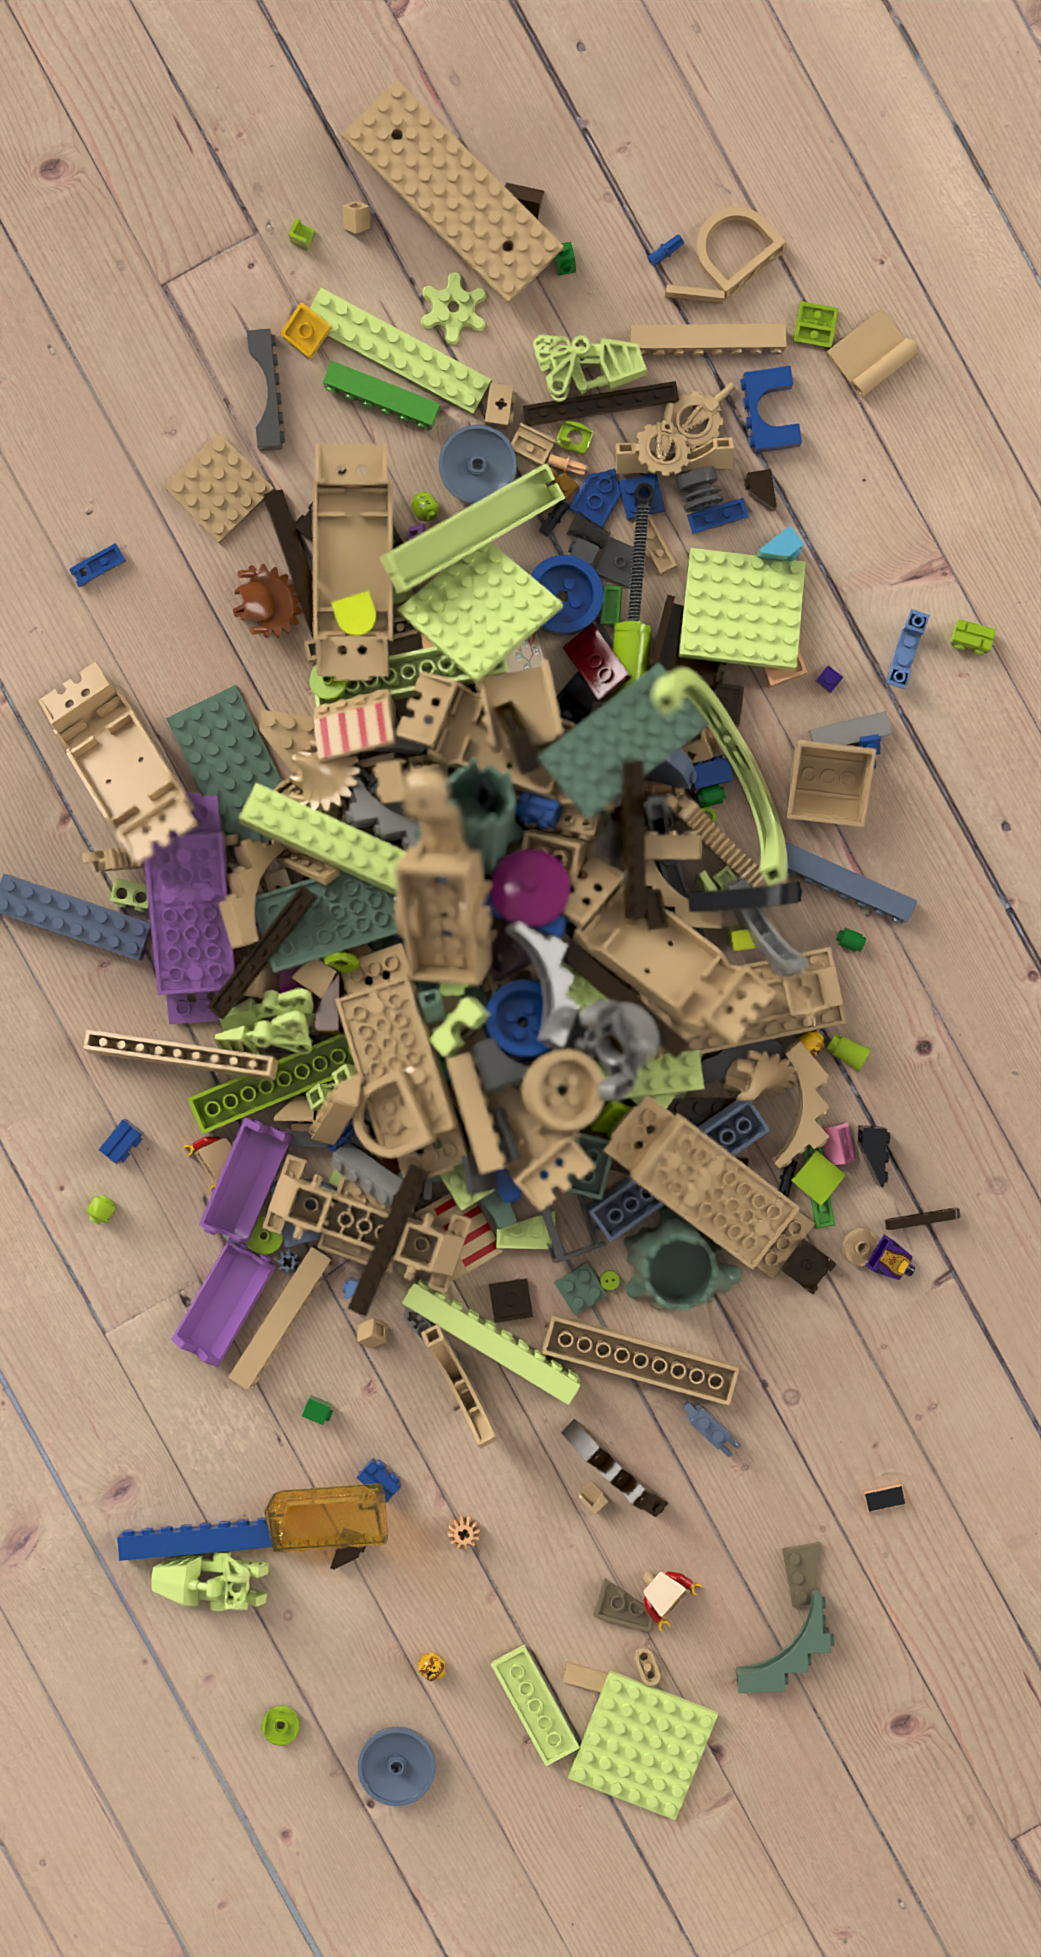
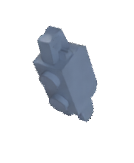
(710, 1427)

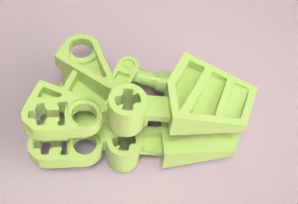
(618, 363)
(248, 1032)
(178, 1581)

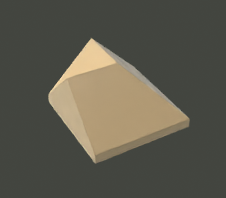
(296, 1110)

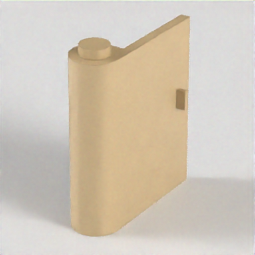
(872, 353)

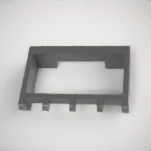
(555, 1248)

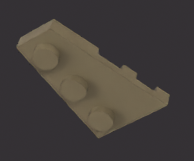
(621, 1608)

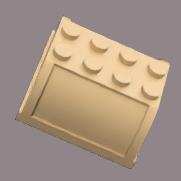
(830, 783)

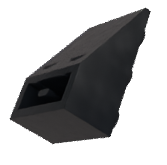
(576, 699)
(872, 1144)

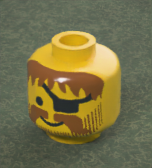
(812, 1041)
(431, 1666)

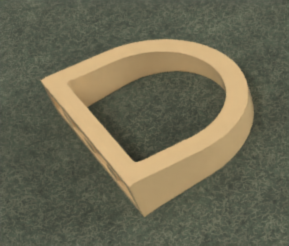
(752, 269)
(426, 1133)

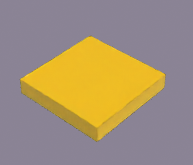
(306, 330)

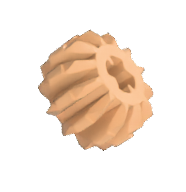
(467, 1538)

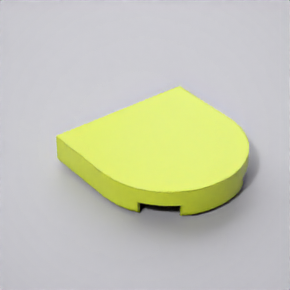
(355, 613)

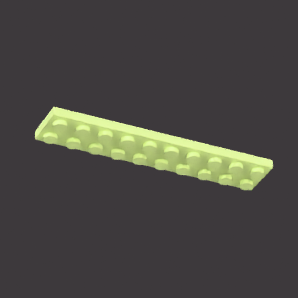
(401, 353)

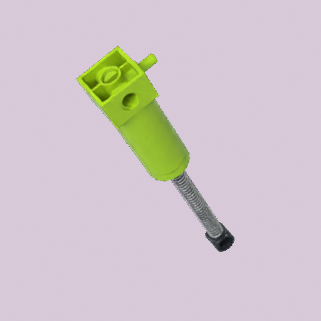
(633, 637)

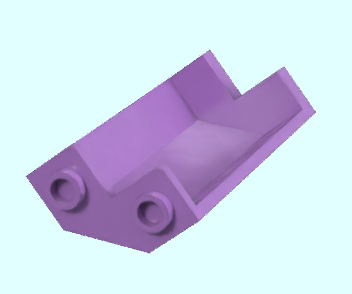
(246, 1180)
(223, 1302)

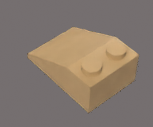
(391, 779)

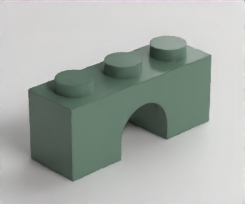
(431, 1001)

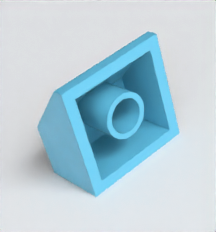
(783, 547)

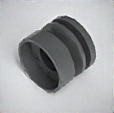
(699, 489)

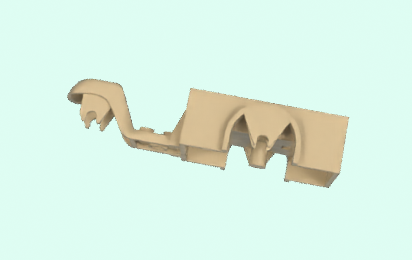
(430, 906)

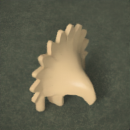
(324, 780)
(760, 1077)

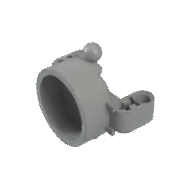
(638, 1038)

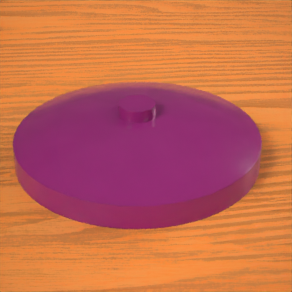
(530, 888)

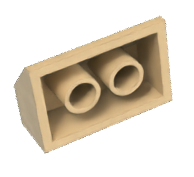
(567, 850)

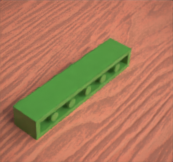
(381, 395)

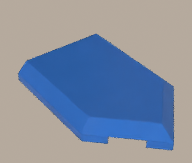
(597, 496)

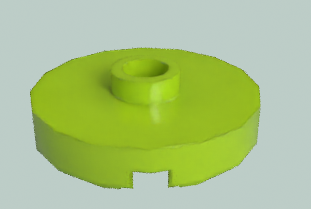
(326, 690)
(262, 1245)
(276, 1734)

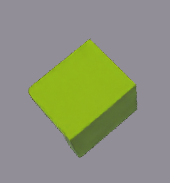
(301, 234)

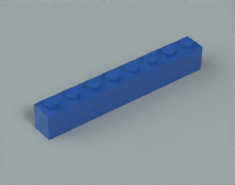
(193, 1540)

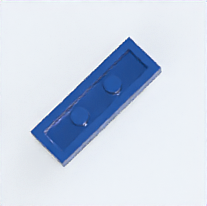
(717, 516)

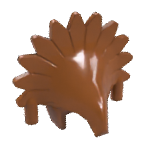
(267, 601)

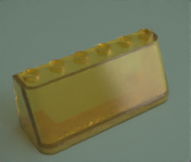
(327, 1518)

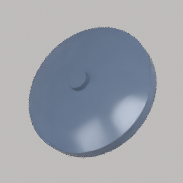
(476, 462)
(396, 1766)

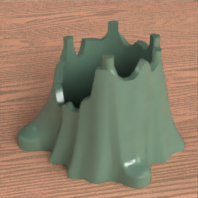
(484, 832)
(676, 1265)

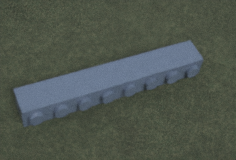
(849, 884)

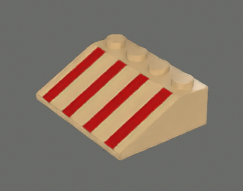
(355, 724)
(480, 1239)

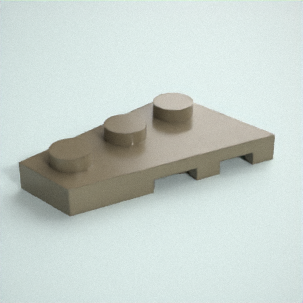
(801, 1571)

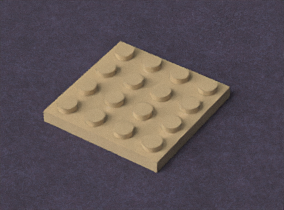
(219, 488)

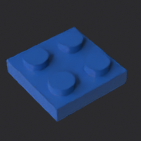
(628, 488)

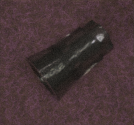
(588, 530)

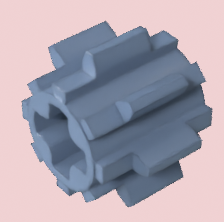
(288, 1255)

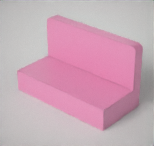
(839, 1145)

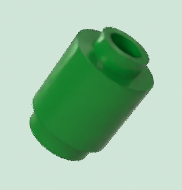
(710, 796)
(851, 940)

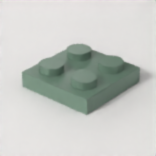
(580, 1288)

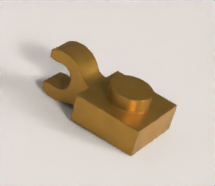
(565, 483)

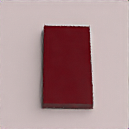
(597, 662)

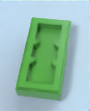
(611, 605)

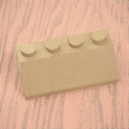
(337, 1110)

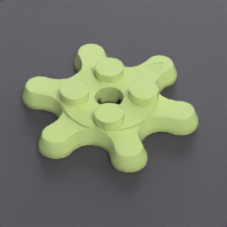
(453, 321)

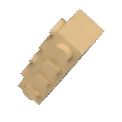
(575, 825)

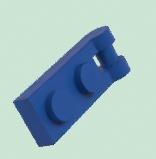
(98, 564)

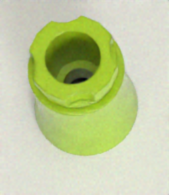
(848, 1051)

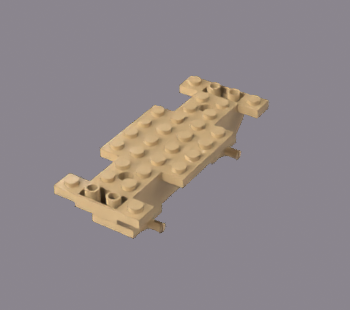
(353, 1223)

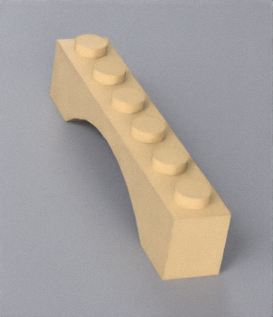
(715, 453)

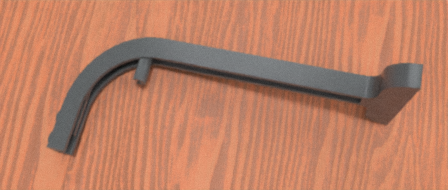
(715, 1066)

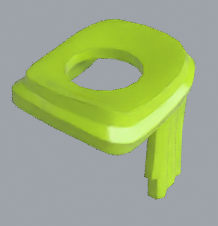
(565, 442)
(338, 962)

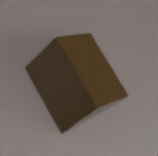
(528, 197)

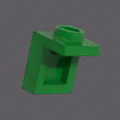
(565, 260)

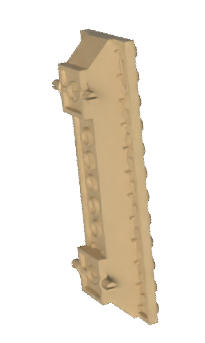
(452, 191)
(800, 1005)

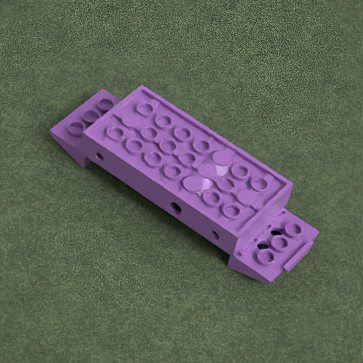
(185, 917)

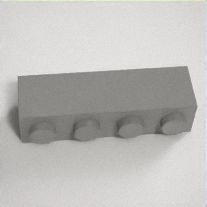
(850, 731)
(366, 1173)

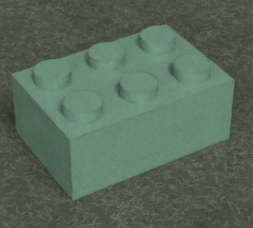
(594, 1181)

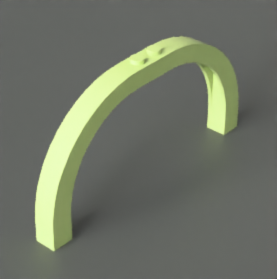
(668, 697)

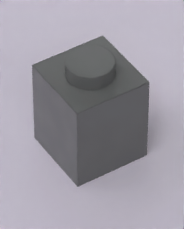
(584, 550)

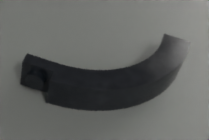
(745, 897)

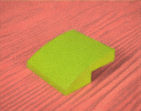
(815, 324)
(609, 1118)
(818, 1177)

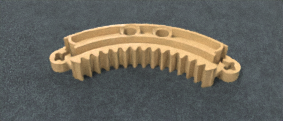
(714, 839)
(120, 858)

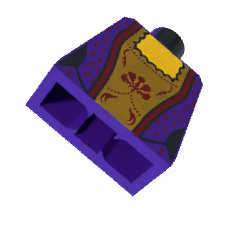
(890, 1259)

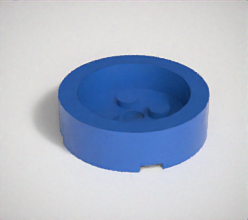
(581, 585)
(507, 1005)

